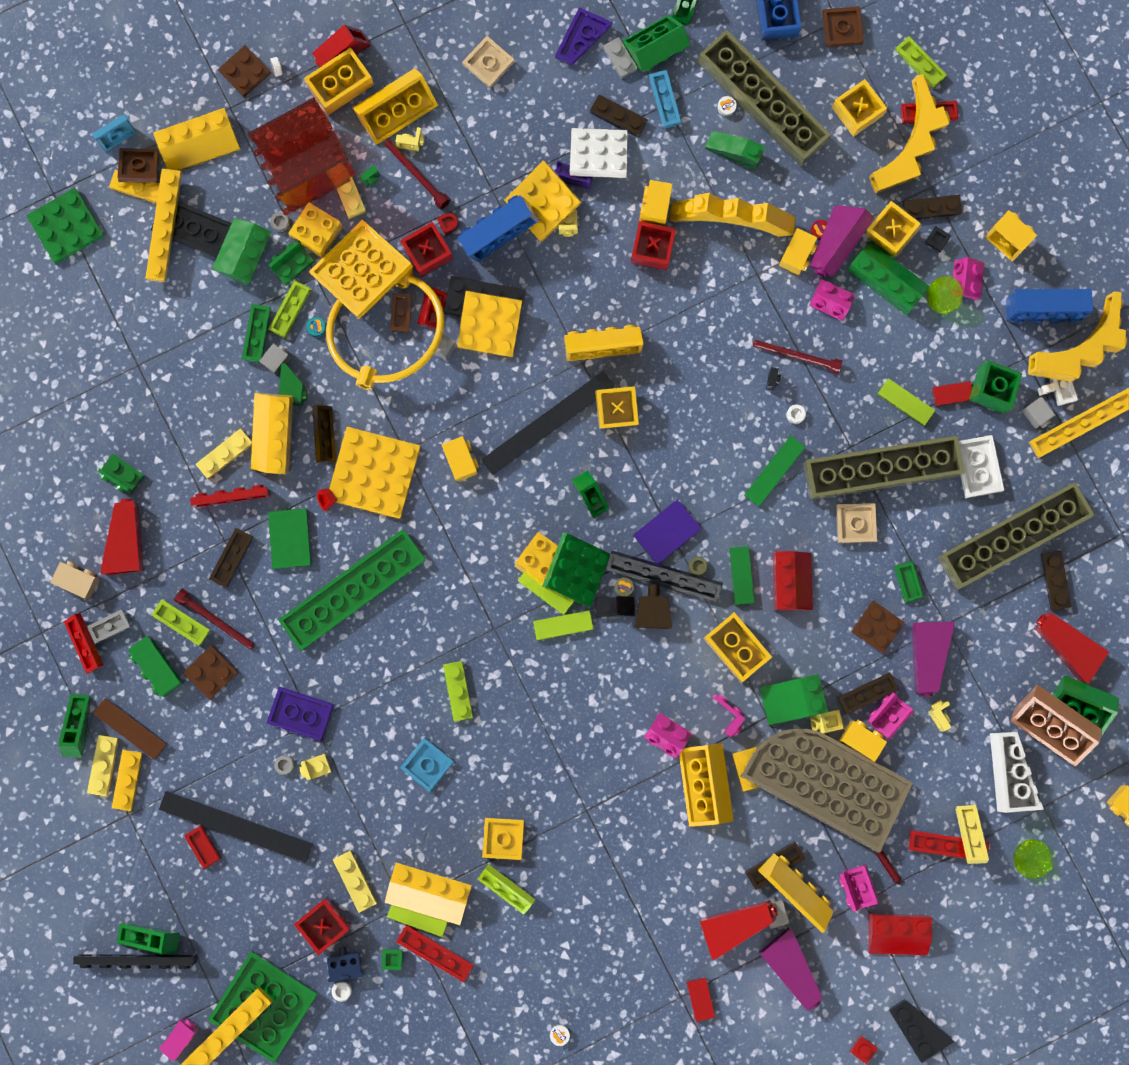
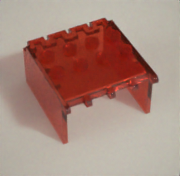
(302, 155)

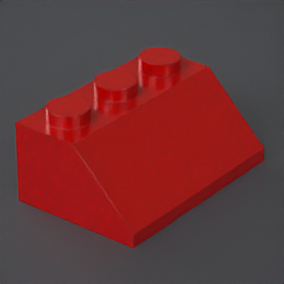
(792, 581)
(899, 934)

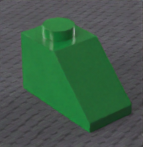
(684, 10)
(292, 386)
(590, 493)

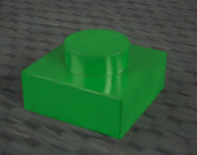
(370, 176)
(392, 959)

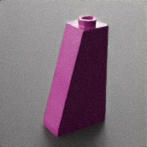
(839, 238)
(930, 653)
(789, 964)

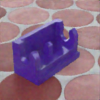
(563, 172)

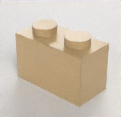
(75, 580)

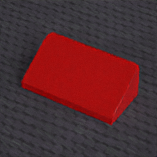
(427, 314)

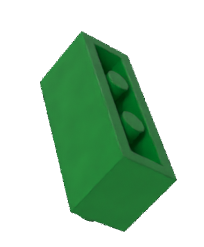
(155, 667)

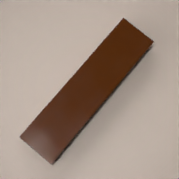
(130, 728)

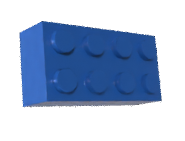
(778, 19)
(498, 228)
(1049, 305)

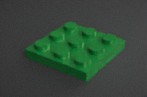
(65, 225)
(576, 569)

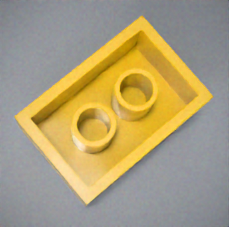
(339, 81)
(737, 647)

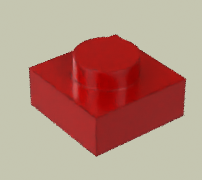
(863, 1049)

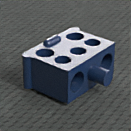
(344, 972)

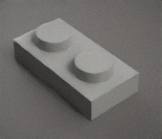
(620, 58)
(109, 626)

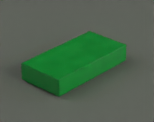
(908, 582)

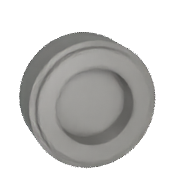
(280, 222)
(284, 765)

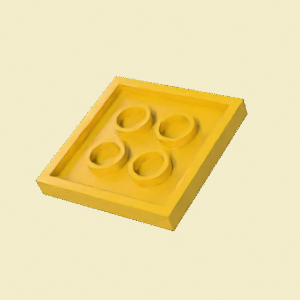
(548, 197)
(489, 323)

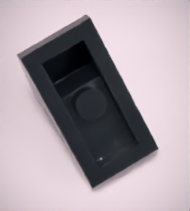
(615, 606)

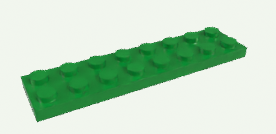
(351, 590)

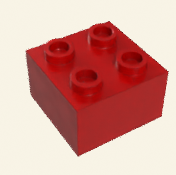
(653, 245)
(426, 249)
(322, 926)

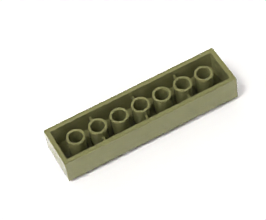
(763, 98)
(883, 468)
(1015, 536)

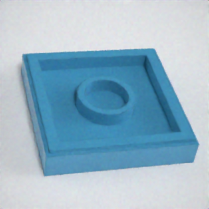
(114, 133)
(427, 764)

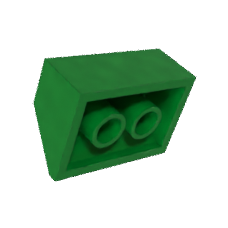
(656, 42)
(241, 250)
(1088, 701)

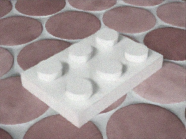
(980, 467)

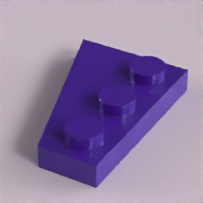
(581, 35)

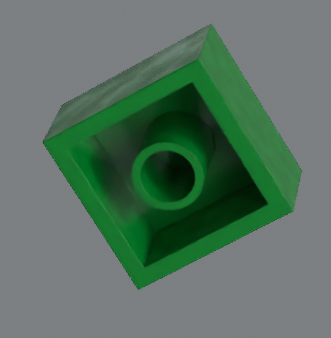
(995, 386)

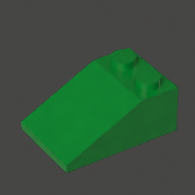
(793, 699)

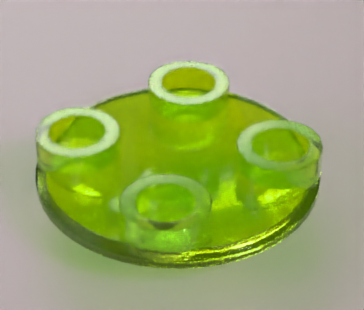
(945, 295)
(1032, 859)

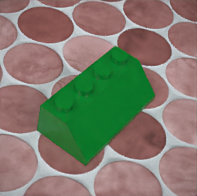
(888, 278)

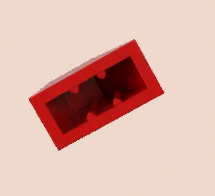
(339, 42)

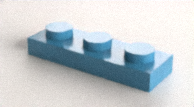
(664, 99)

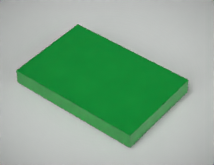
(289, 538)

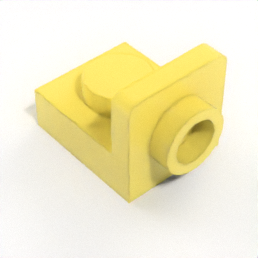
(409, 142)
(569, 225)
(941, 719)
(827, 722)
(315, 767)

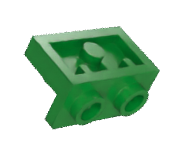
(290, 262)
(120, 473)

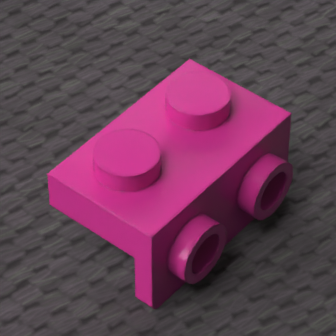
(970, 275)
(832, 300)
(890, 716)
(667, 735)
(858, 887)

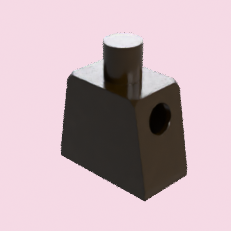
(653, 610)

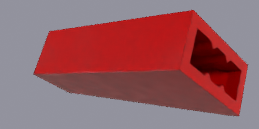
(123, 542)
(1073, 648)
(735, 926)

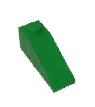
(736, 148)
(75, 726)
(148, 938)

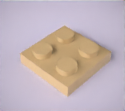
(488, 62)
(856, 523)

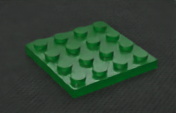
(277, 1023)

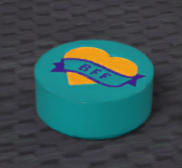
(316, 327)

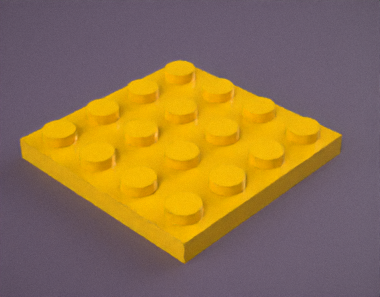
(360, 269)
(374, 472)

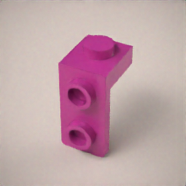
(734, 727)
(179, 1038)

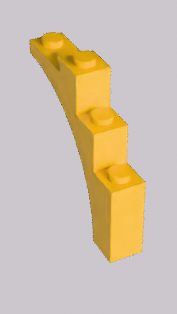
(920, 143)
(733, 211)
(1105, 337)

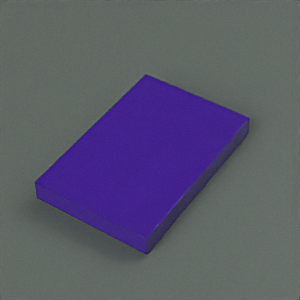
(667, 532)
(300, 713)

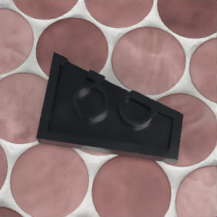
(919, 1031)

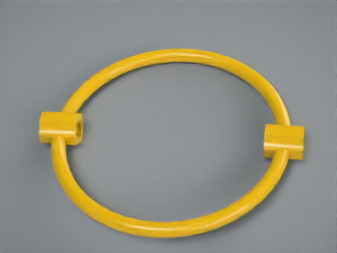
(368, 375)

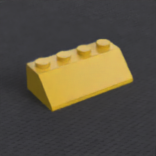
(395, 106)
(197, 140)
(603, 343)
(272, 433)
(706, 785)
(797, 892)
(428, 893)

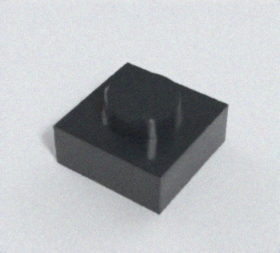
(937, 239)
(773, 379)

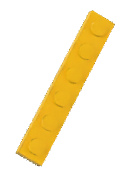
(163, 225)
(1080, 424)
(230, 1028)

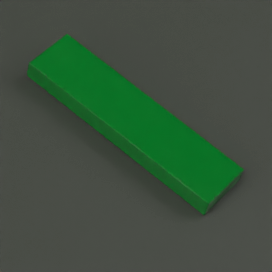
(774, 471)

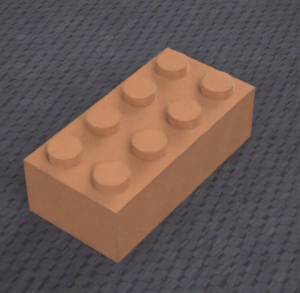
(1056, 725)

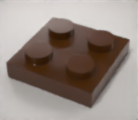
(842, 26)
(244, 71)
(138, 165)
(877, 627)
(210, 672)

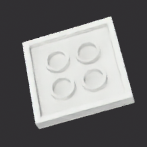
(598, 153)

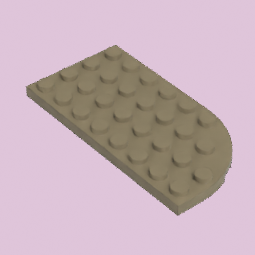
(830, 783)

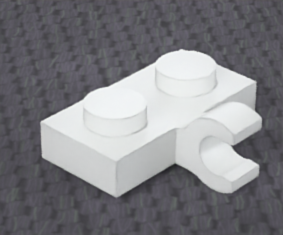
(1063, 391)

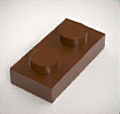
(401, 313)

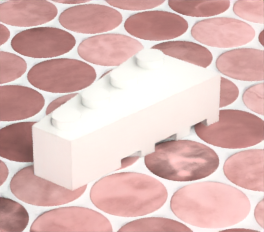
(1012, 775)

